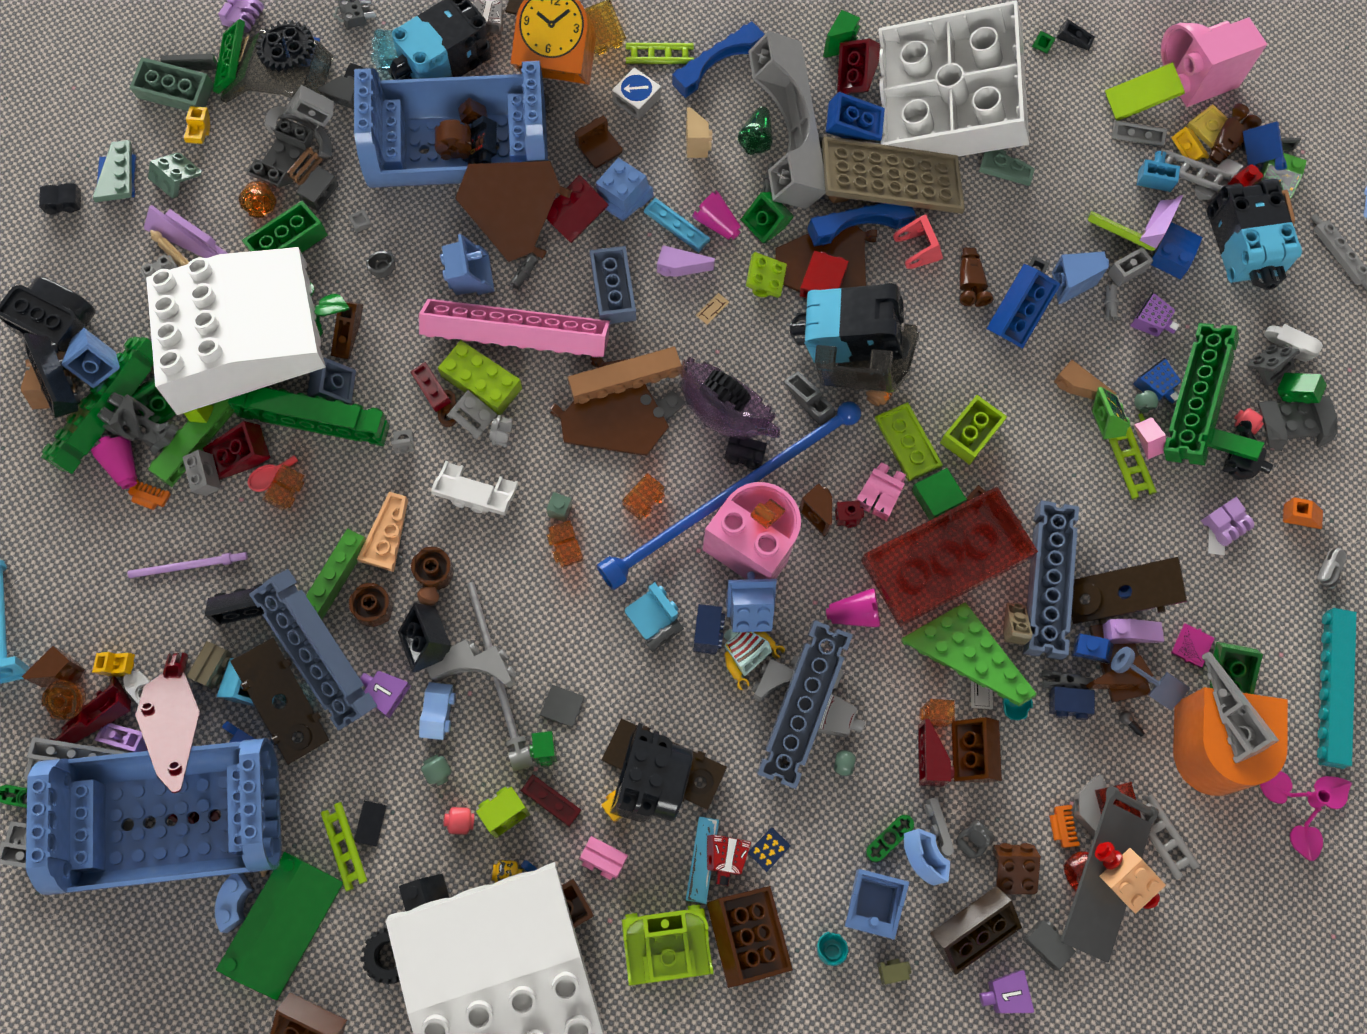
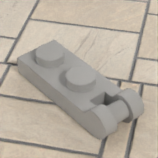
(939, 826)

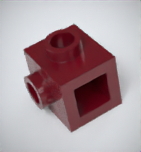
(848, 513)

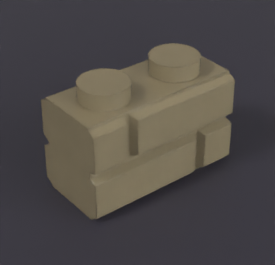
(209, 665)

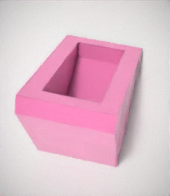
(1151, 437)

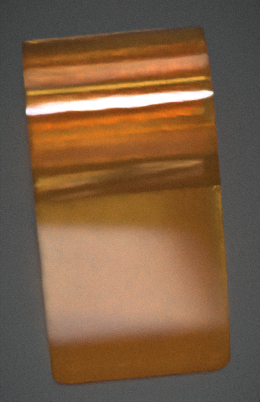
(768, 513)

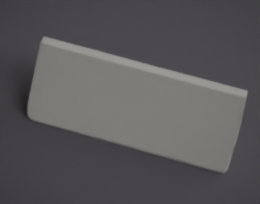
(1139, 133)
(1227, 165)

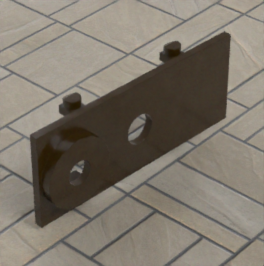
(1152, 587)
(266, 674)
(701, 766)

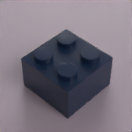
(708, 626)

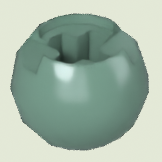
(1146, 401)
(844, 763)

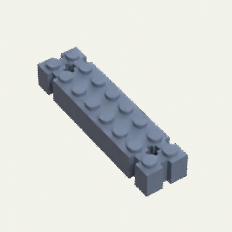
(1052, 580)
(313, 649)
(804, 704)

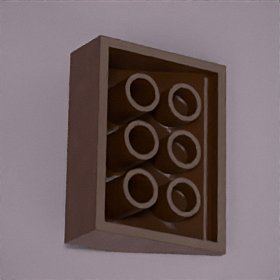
(749, 936)

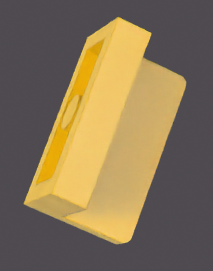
(1189, 144)

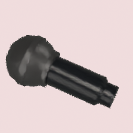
(1126, 718)

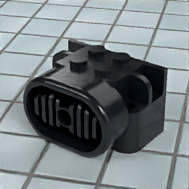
(46, 311)
(652, 777)

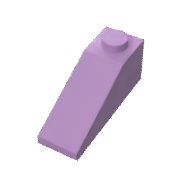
(679, 262)
(1133, 631)
(121, 738)

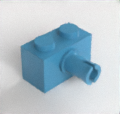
(1158, 174)

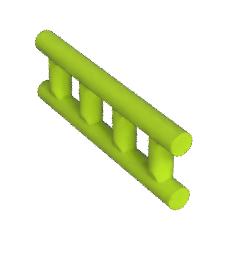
(651, 47)
(1141, 465)
(352, 852)

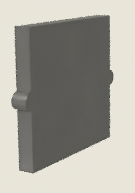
(562, 706)

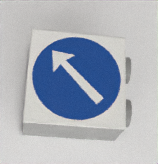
(636, 93)

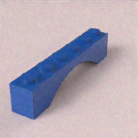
(689, 77)
(825, 228)

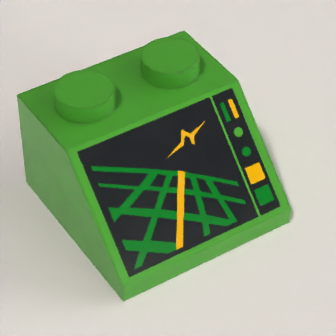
(1289, 177)
(1109, 414)

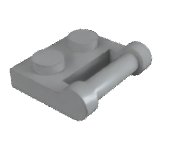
(475, 410)

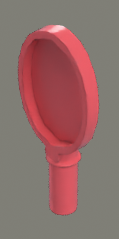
(262, 477)

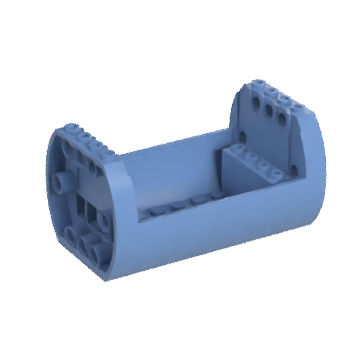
(400, 120)
(82, 803)

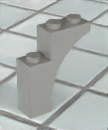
(464, 658)
(778, 675)

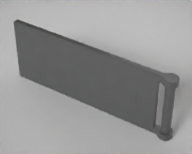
(1096, 907)

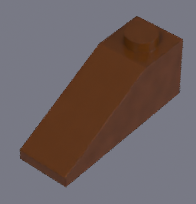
(346, 330)
(1124, 680)

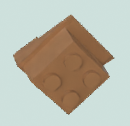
(32, 390)

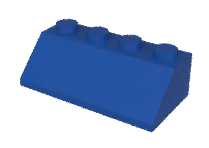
(1023, 305)

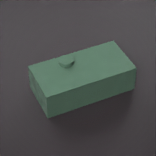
(170, 85)

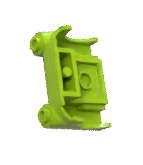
(666, 945)

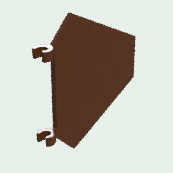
(511, 203)
(847, 244)
(613, 422)

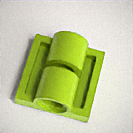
(765, 276)

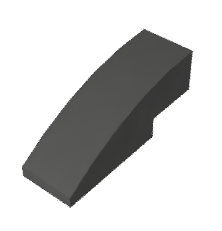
(809, 398)

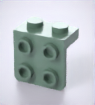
(170, 171)

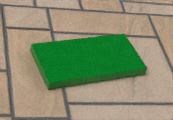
(228, 56)

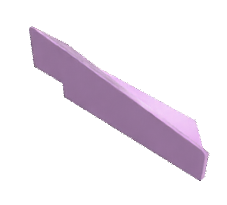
(1160, 221)
(181, 232)

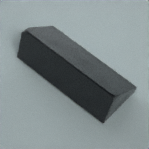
(370, 823)

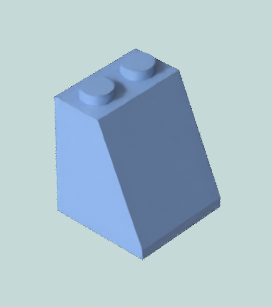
(1078, 273)
(90, 358)

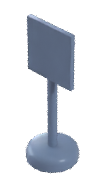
(1166, 691)

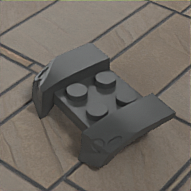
(1298, 421)

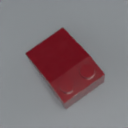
(857, 65)
(238, 449)
(933, 759)

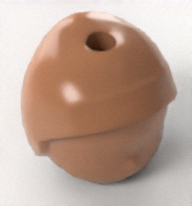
(428, 596)

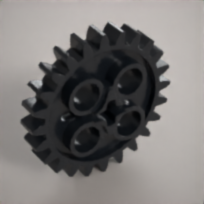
(272, 49)

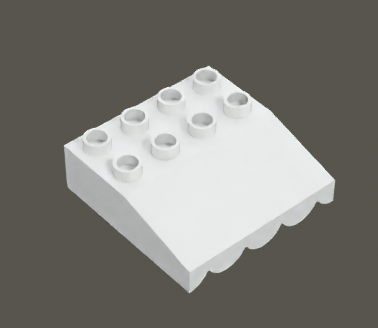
(955, 82)
(231, 326)
(495, 961)

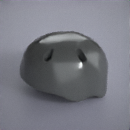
(383, 267)

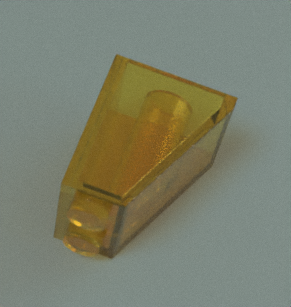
(607, 27)

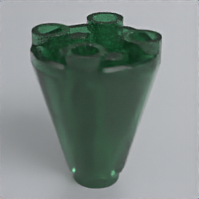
(757, 132)

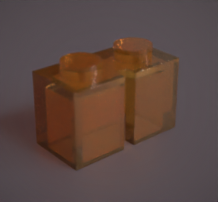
(283, 487)
(643, 496)
(565, 544)
(939, 711)

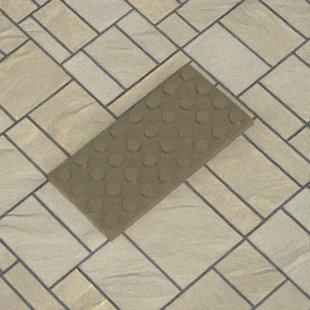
(892, 175)

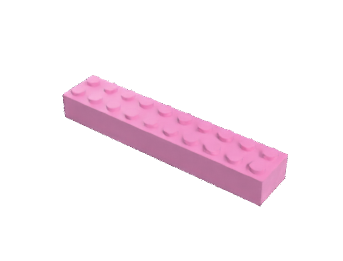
(514, 327)

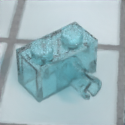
(383, 48)

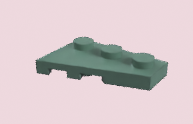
(1003, 166)

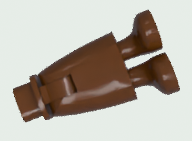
(1231, 133)
(973, 276)

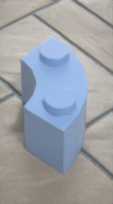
(436, 711)
(926, 857)
(230, 902)

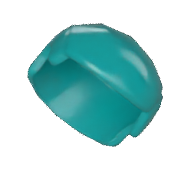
(1016, 712)
(832, 949)

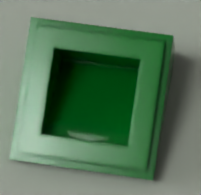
(1044, 42)

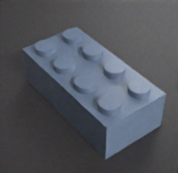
(613, 284)

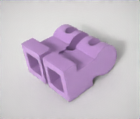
(240, 9)
(1229, 522)

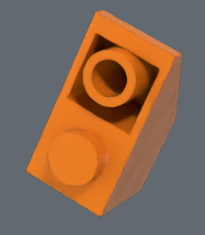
(1303, 513)

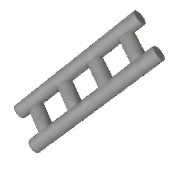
(1204, 168)
(1176, 840)

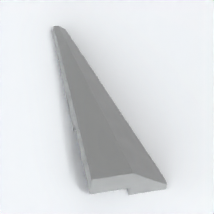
(1244, 726)

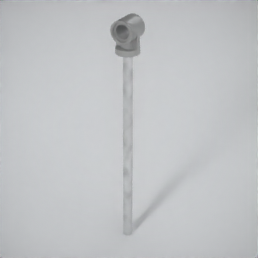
(520, 755)

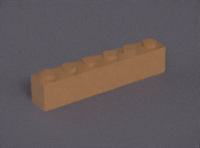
(624, 375)

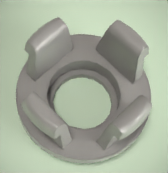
(498, 431)

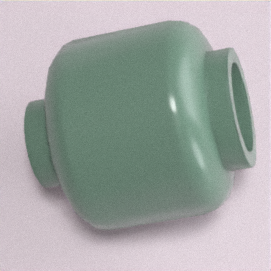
(436, 770)

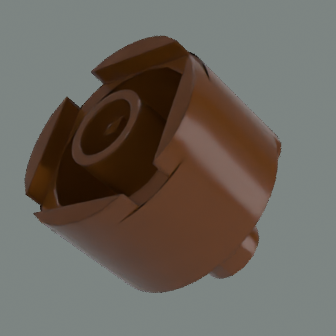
(453, 140)
(424, 562)
(362, 599)

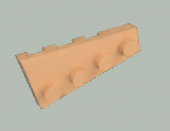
(385, 535)

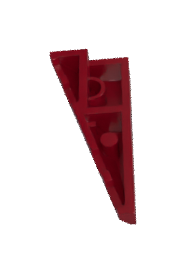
(99, 712)

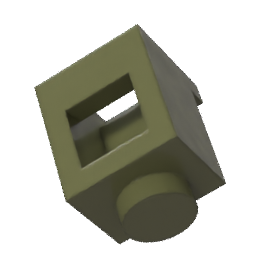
(894, 971)

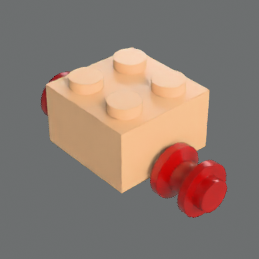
(1129, 877)

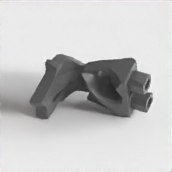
(156, 434)

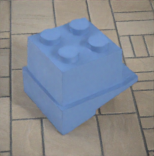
(624, 189)
(467, 267)
(751, 604)
(876, 903)

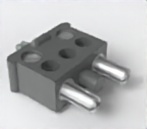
(353, 13)

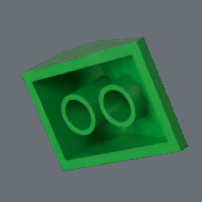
(1240, 664)

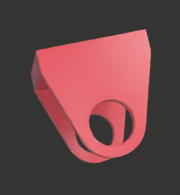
(916, 228)

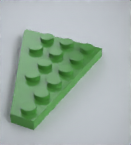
(967, 647)

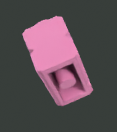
(603, 857)

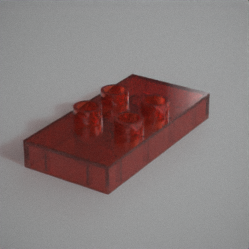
(948, 556)

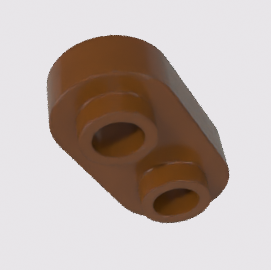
(445, 410)

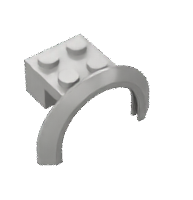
(309, 110)

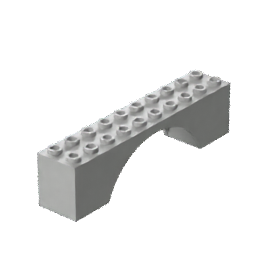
(782, 72)

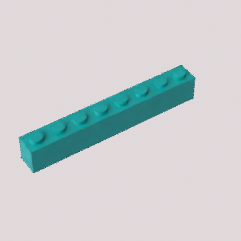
(1337, 688)

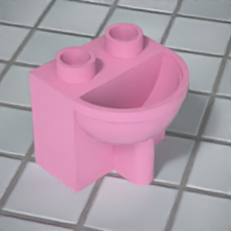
(1211, 58)
(746, 544)

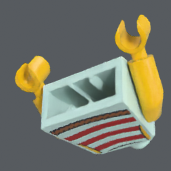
(746, 651)

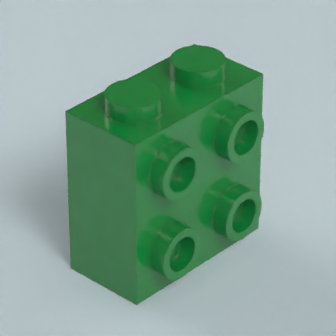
(938, 494)

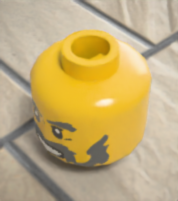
(505, 869)

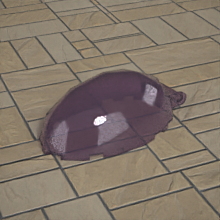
(720, 416)

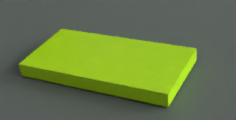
(1144, 91)
(1118, 229)
(908, 442)

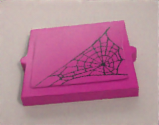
(1192, 644)

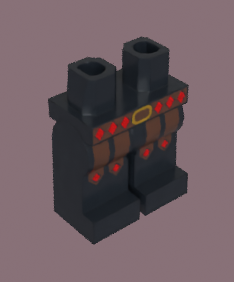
(482, 141)

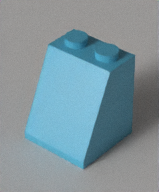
(231, 689)

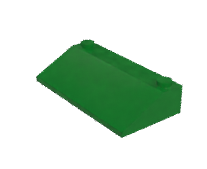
(280, 926)

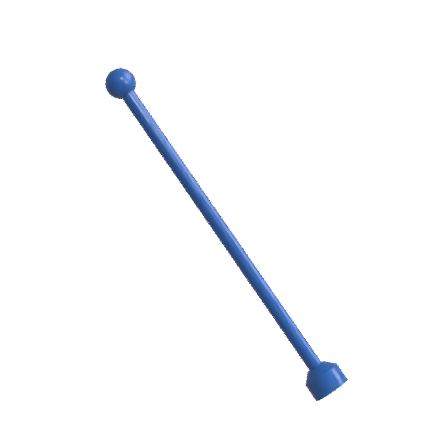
(615, 569)

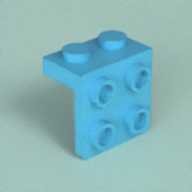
(652, 612)

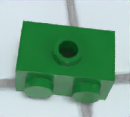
(1302, 387)
(543, 748)

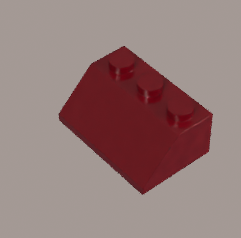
(578, 211)

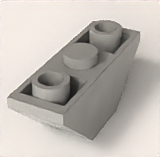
(1086, 804)

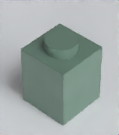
(559, 507)

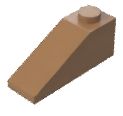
(1079, 381)

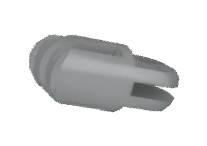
(1332, 568)

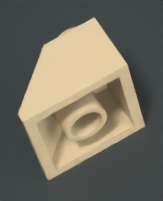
(697, 135)

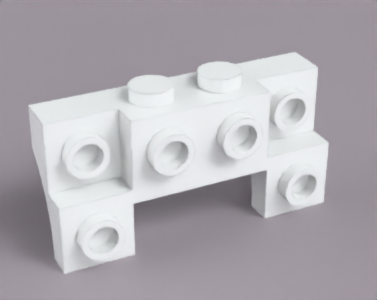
(471, 493)

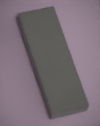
(191, 61)

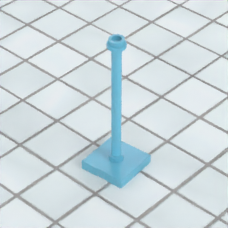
(11, 667)

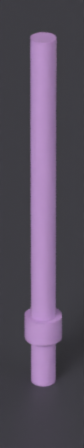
(225, 559)

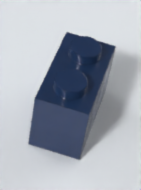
(1072, 702)

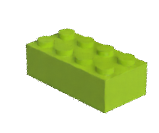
(481, 376)

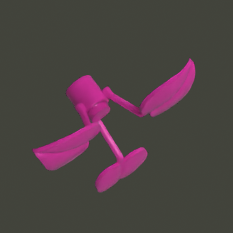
(1328, 792)

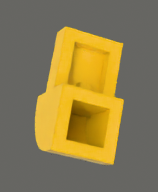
(198, 125)
(113, 664)

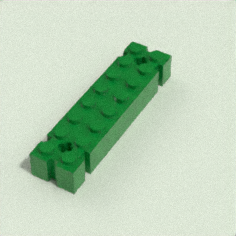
(1201, 394)
(312, 414)
(84, 426)

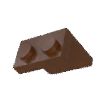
(597, 142)
(1017, 868)

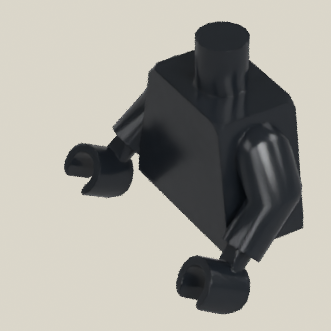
(1243, 468)

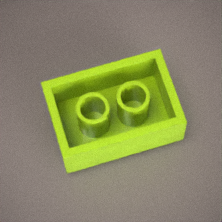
(973, 429)
(502, 811)

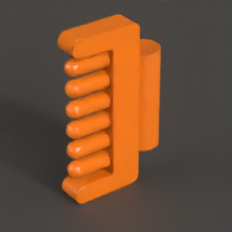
(148, 499)
(1059, 827)

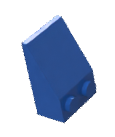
(854, 118)
(1176, 251)

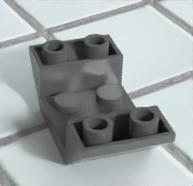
(289, 145)

